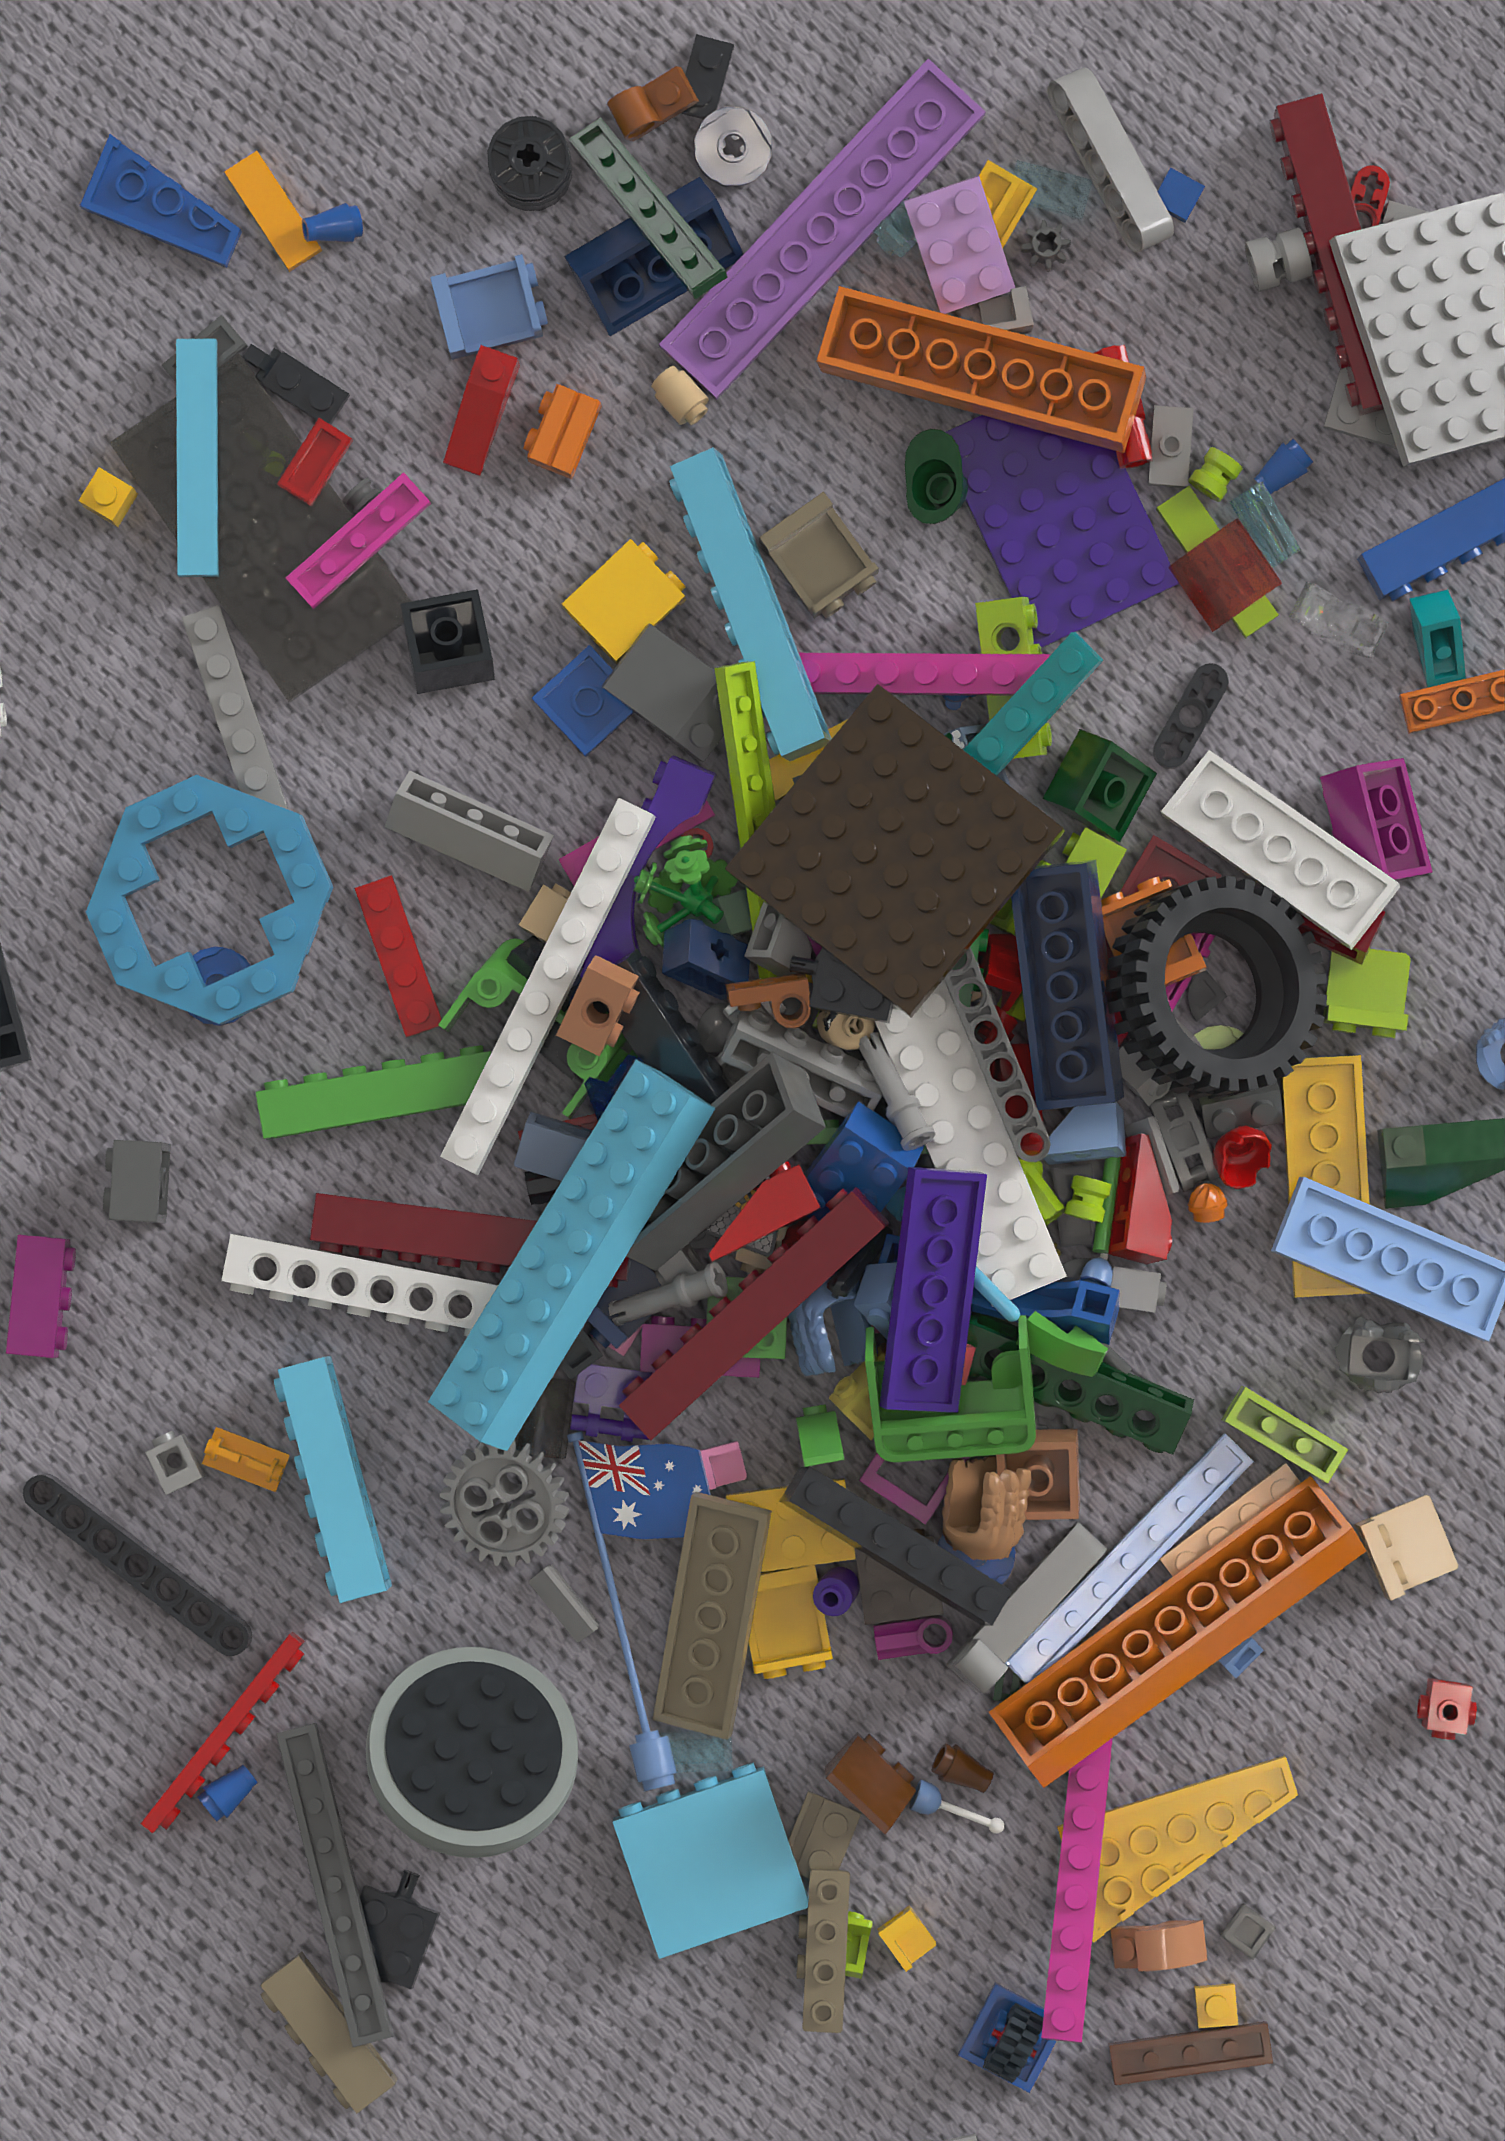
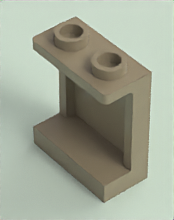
(819, 557)

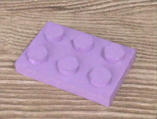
(959, 244)

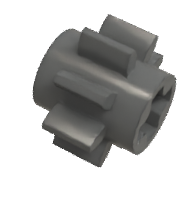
(1043, 235)

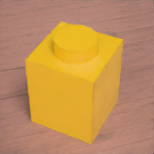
(108, 497)

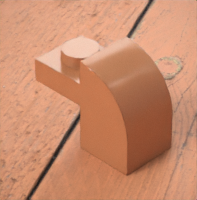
(1159, 1946)

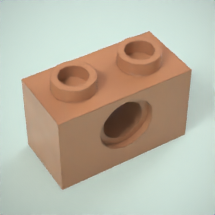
(586, 1025)

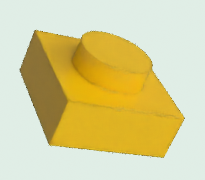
(1216, 2005)

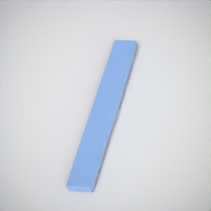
(1130, 1558)

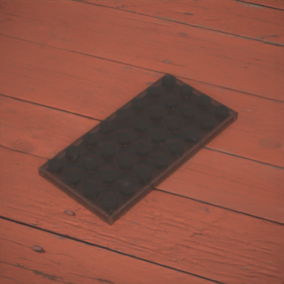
(267, 536)

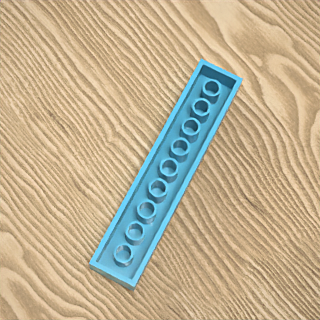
(571, 1255)

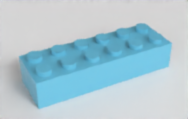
(334, 1479)

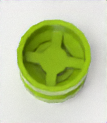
(1215, 474)
(1088, 1199)

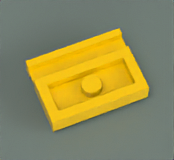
(1006, 197)

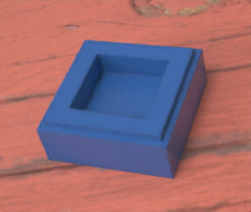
(1179, 194)

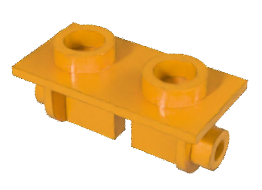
(245, 1459)

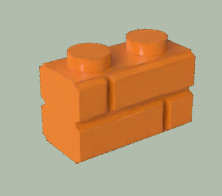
(563, 430)

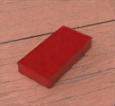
(315, 462)

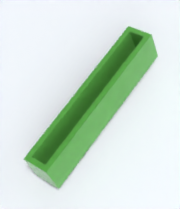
(369, 1095)

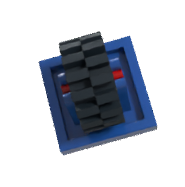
(1008, 2038)

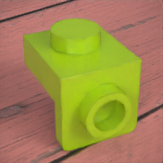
(857, 1943)

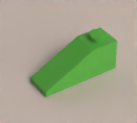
(819, 1436)

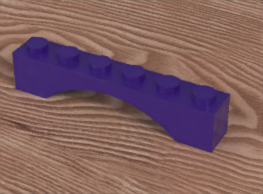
(679, 796)

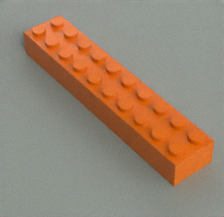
(1177, 1631)

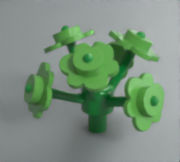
(689, 866)

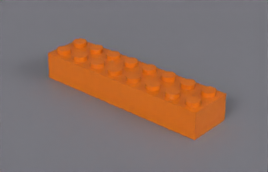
(981, 369)

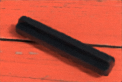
(849, 1274)

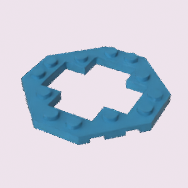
(131, 869)

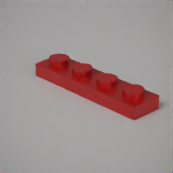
(399, 956)

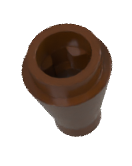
(960, 1768)

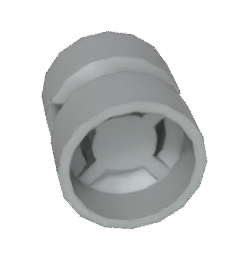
(1278, 259)

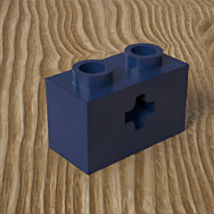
(704, 957)

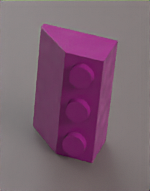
(1378, 817)

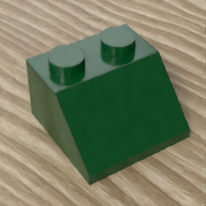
(1100, 784)

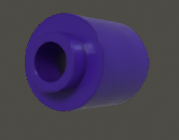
(836, 1591)

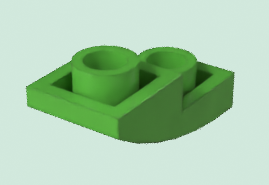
(1071, 1351)

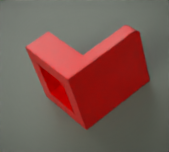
(1002, 972)

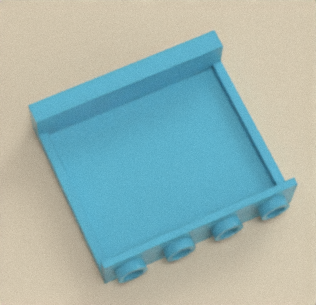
(710, 1860)

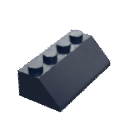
(626, 274)

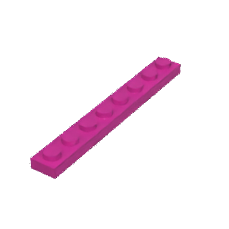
(920, 673)
(1076, 1897)

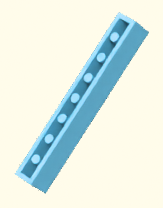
(750, 603)

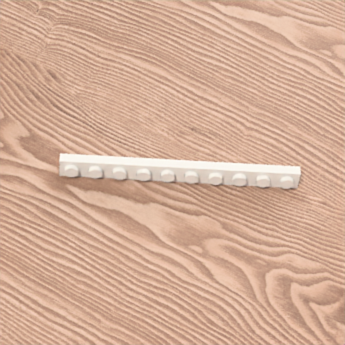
(548, 986)

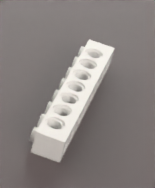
(246, 1252)

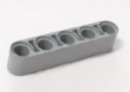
(1110, 159)

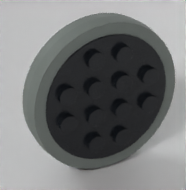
(471, 1752)

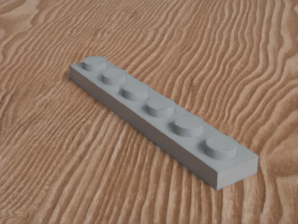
(233, 706)

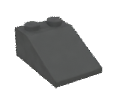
(670, 692)

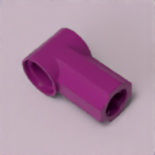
(908, 1638)

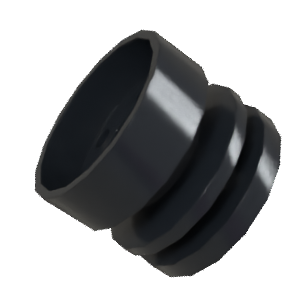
(546, 179)

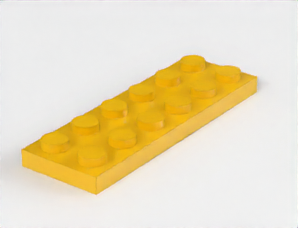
(1325, 1144)

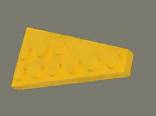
(1175, 1832)

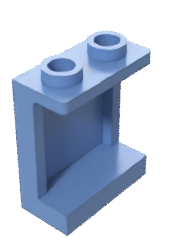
(489, 307)

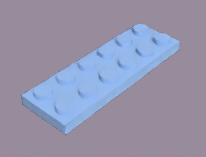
(1392, 1259)

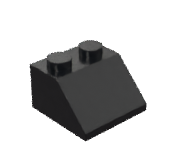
(447, 641)

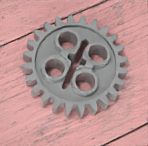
(520, 1534)

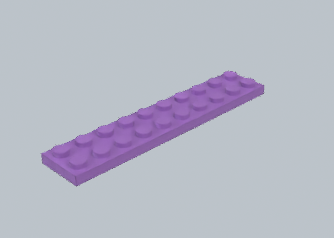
(822, 229)

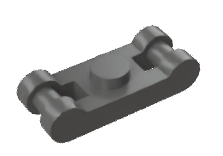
(1184, 1138)

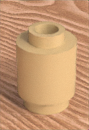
(680, 396)

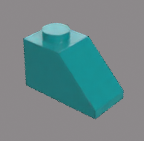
(1438, 637)

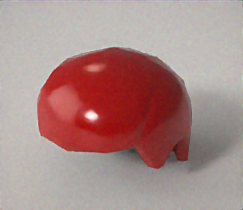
(1241, 1155)

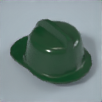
(934, 477)

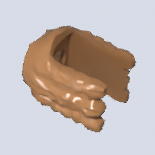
(984, 1510)

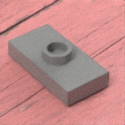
(1170, 446)

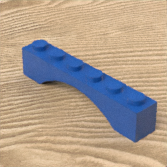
(1063, 1303)

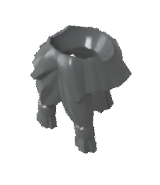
(1406, 1352)

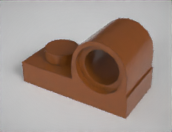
(648, 107)
(750, 994)

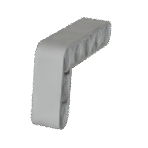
(984, 1654)

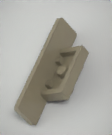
(825, 1952)

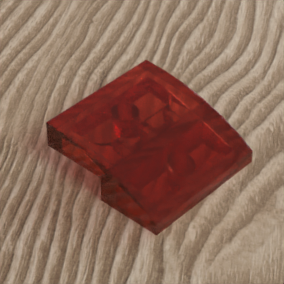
(1225, 575)

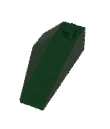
(1438, 1159)

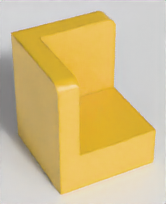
(906, 1937)

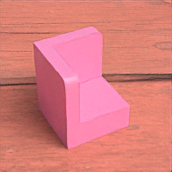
(723, 1464)

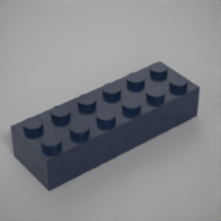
(1065, 987)

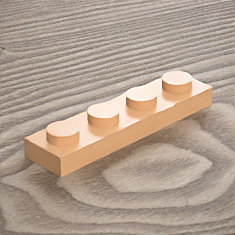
(1230, 1519)

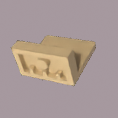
(1406, 1546)

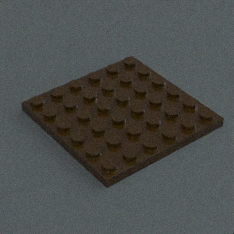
(894, 850)

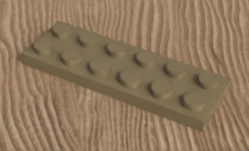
(711, 1615)

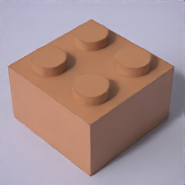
(1054, 1474)

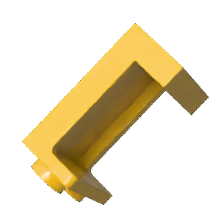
(624, 598)
(787, 1624)

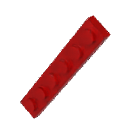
(214, 1747)

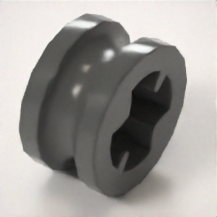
(361, 495)

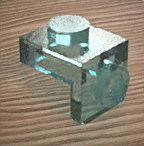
(896, 232)

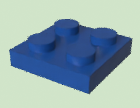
(580, 704)

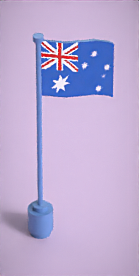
(639, 1496)

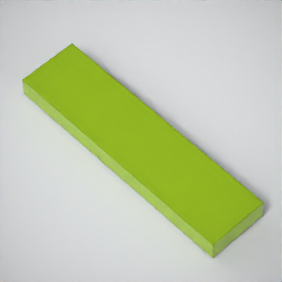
(1191, 526)

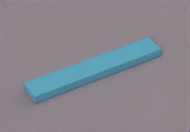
(197, 457)

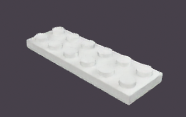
(1280, 849)

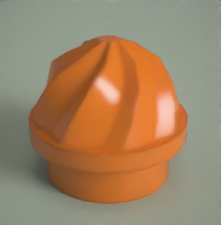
(1207, 1203)

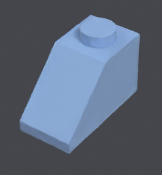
(1088, 1134)

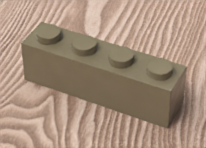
(320, 2023)

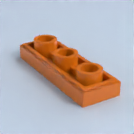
(1439, 707)

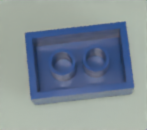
(861, 1155)

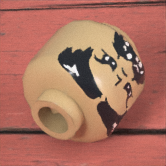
(843, 1030)

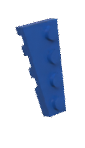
(149, 202)

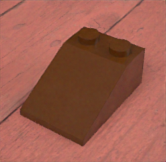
(871, 1781)

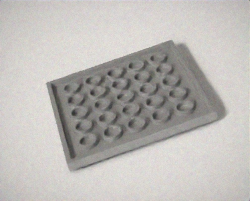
(1433, 323)

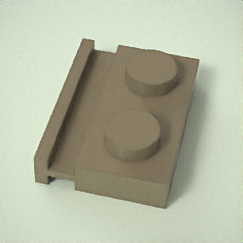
(822, 1833)

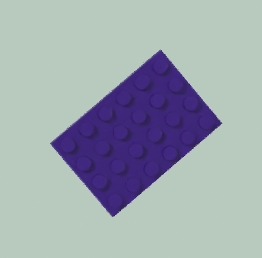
(1060, 524)

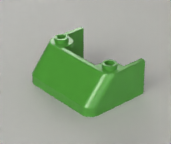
(492, 987)
(991, 1416)

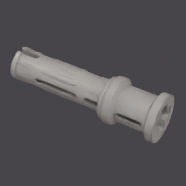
(902, 1107)
(683, 1291)

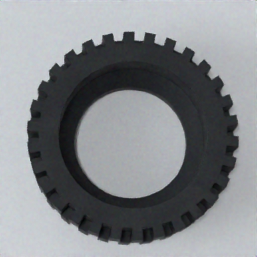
(1281, 976)

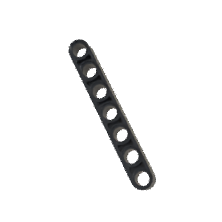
(118, 1560)

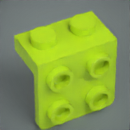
(1368, 993)

